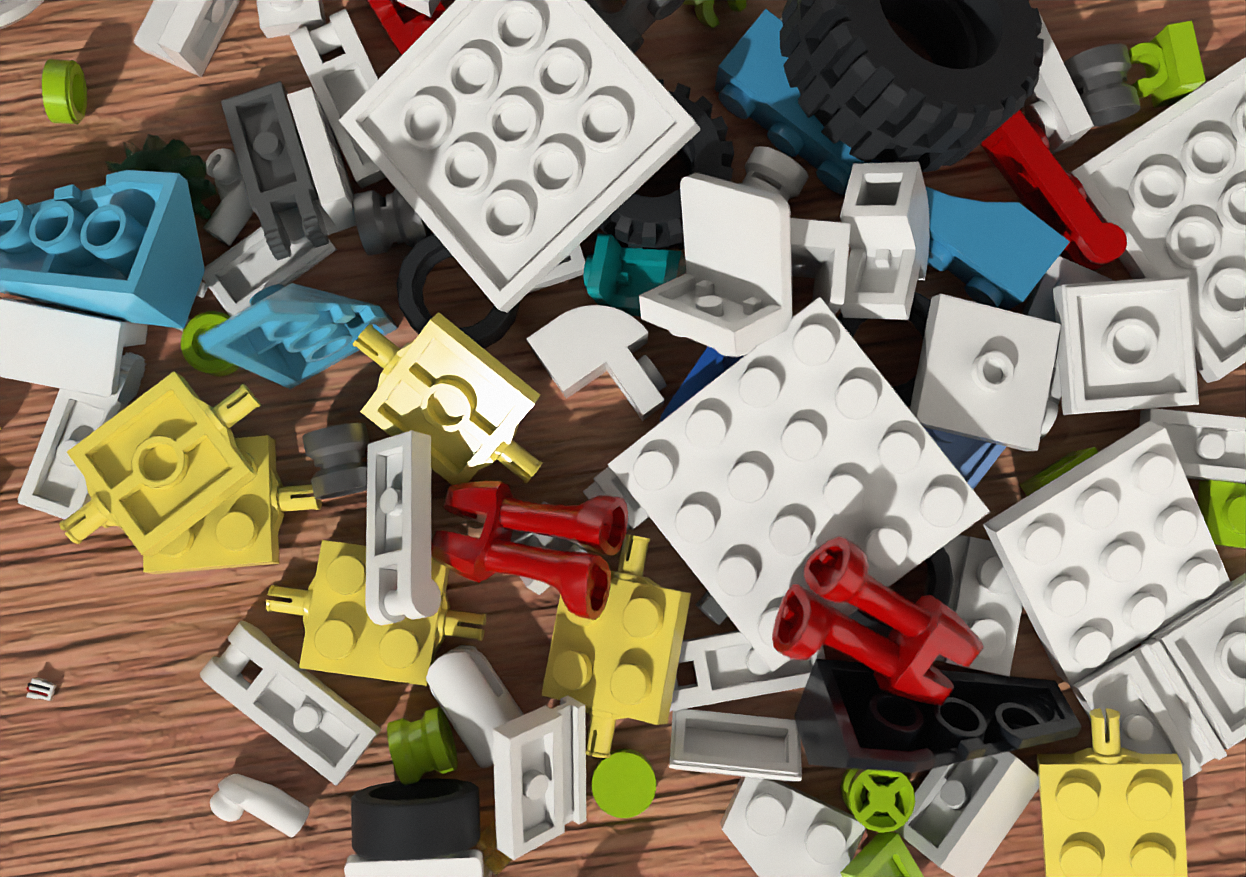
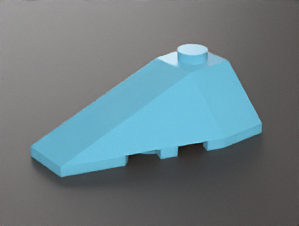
(107, 249)
(294, 332)

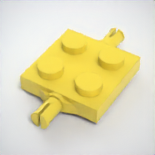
(455, 394)
(161, 464)
(243, 526)
(347, 641)
(625, 657)
(1112, 809)

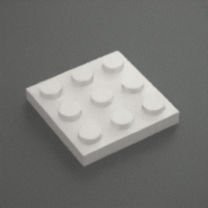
(1109, 552)

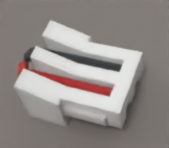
(41, 689)

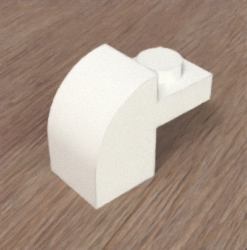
(886, 239)
(598, 340)

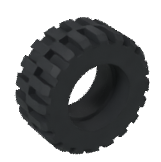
(893, 101)

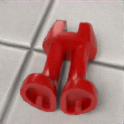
(578, 576)
(899, 662)

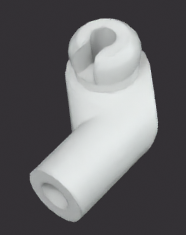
(235, 205)
(261, 800)

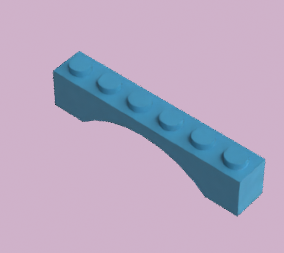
(987, 245)

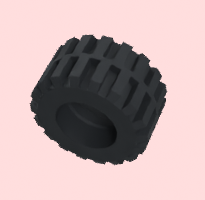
(658, 220)

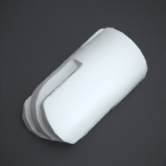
(472, 699)

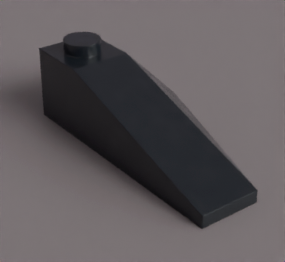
(859, 726)

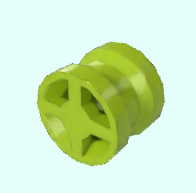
(422, 746)
(887, 804)

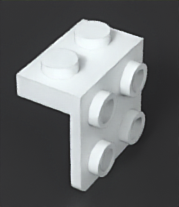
(735, 268)

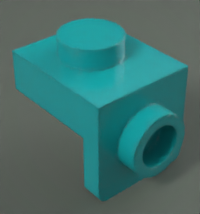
(620, 274)

